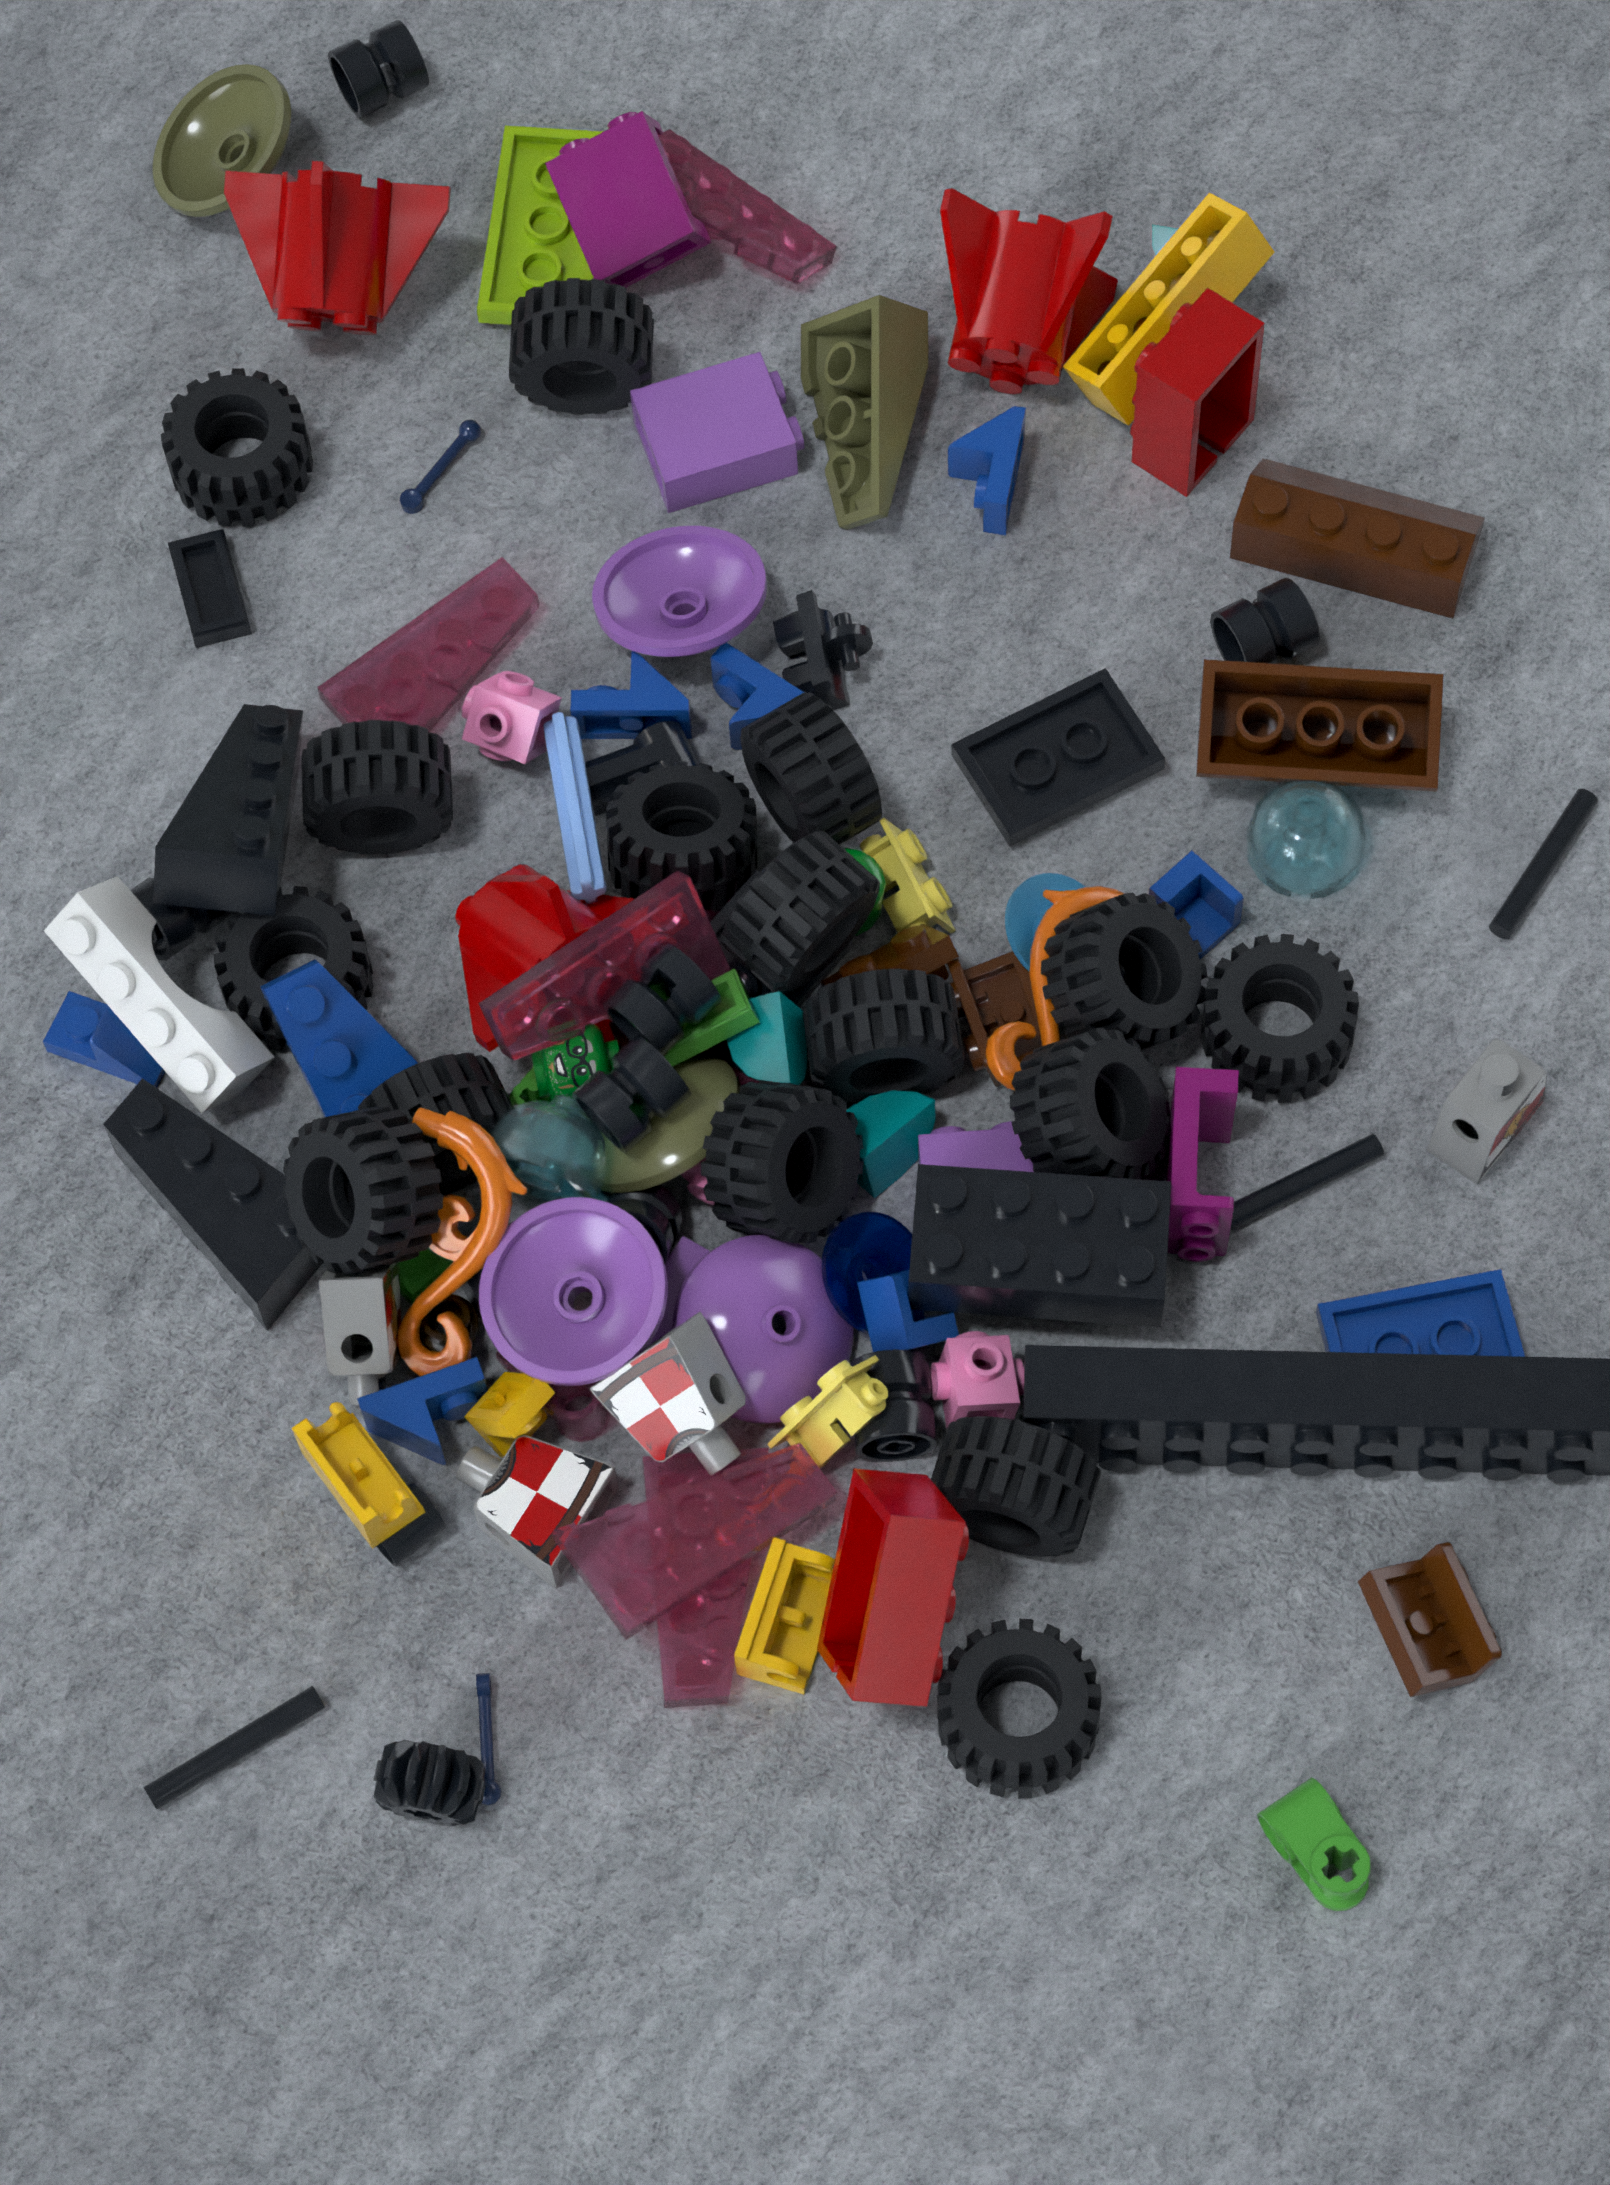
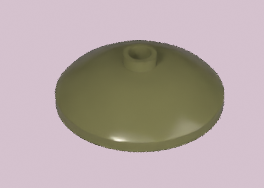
(221, 125)
(678, 1140)

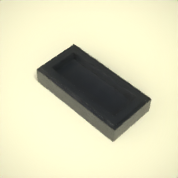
(209, 588)

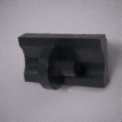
(825, 645)

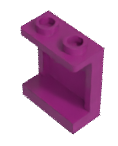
(625, 201)
(1200, 1112)

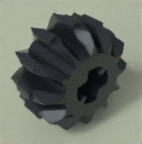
(429, 1782)

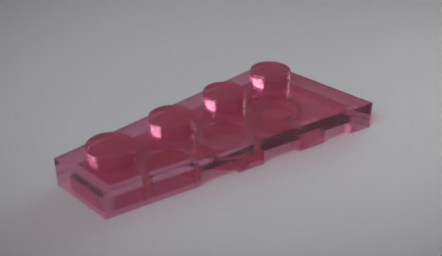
(435, 656)

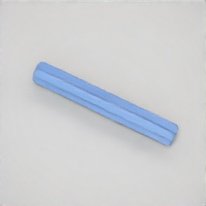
(574, 808)

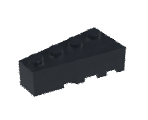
(236, 820)
(218, 1196)

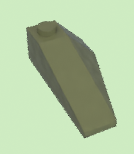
(866, 384)

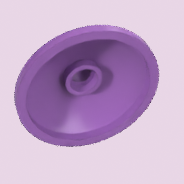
(679, 591)
(546, 1264)
(739, 1293)

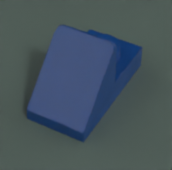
(993, 460)
(748, 687)
(623, 714)
(98, 1039)
(408, 1409)

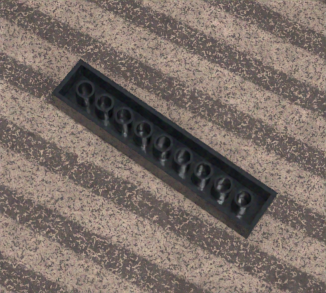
(1324, 1411)

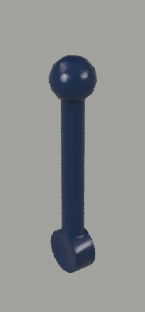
(411, 499)
(484, 1693)

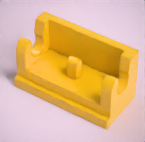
(358, 1475)
(785, 1617)

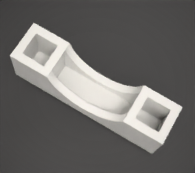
(199, 1047)

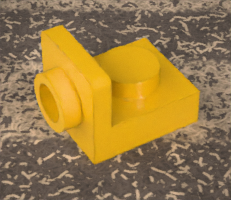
(510, 1410)

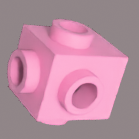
(508, 717)
(977, 1377)

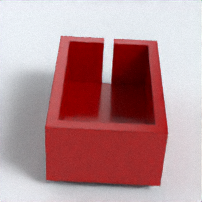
(1195, 387)
(892, 1587)

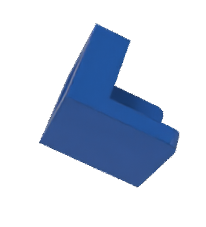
(1202, 898)
(893, 1322)

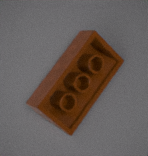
(1355, 537)
(1320, 725)

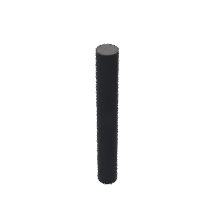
(1543, 864)
(1306, 1180)
(234, 1747)

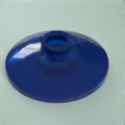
(858, 1244)

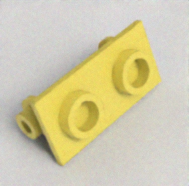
(919, 898)
(845, 1396)

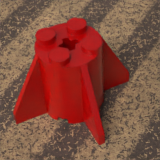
(331, 244)
(1021, 290)
(514, 927)

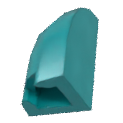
(775, 1046)
(890, 1135)

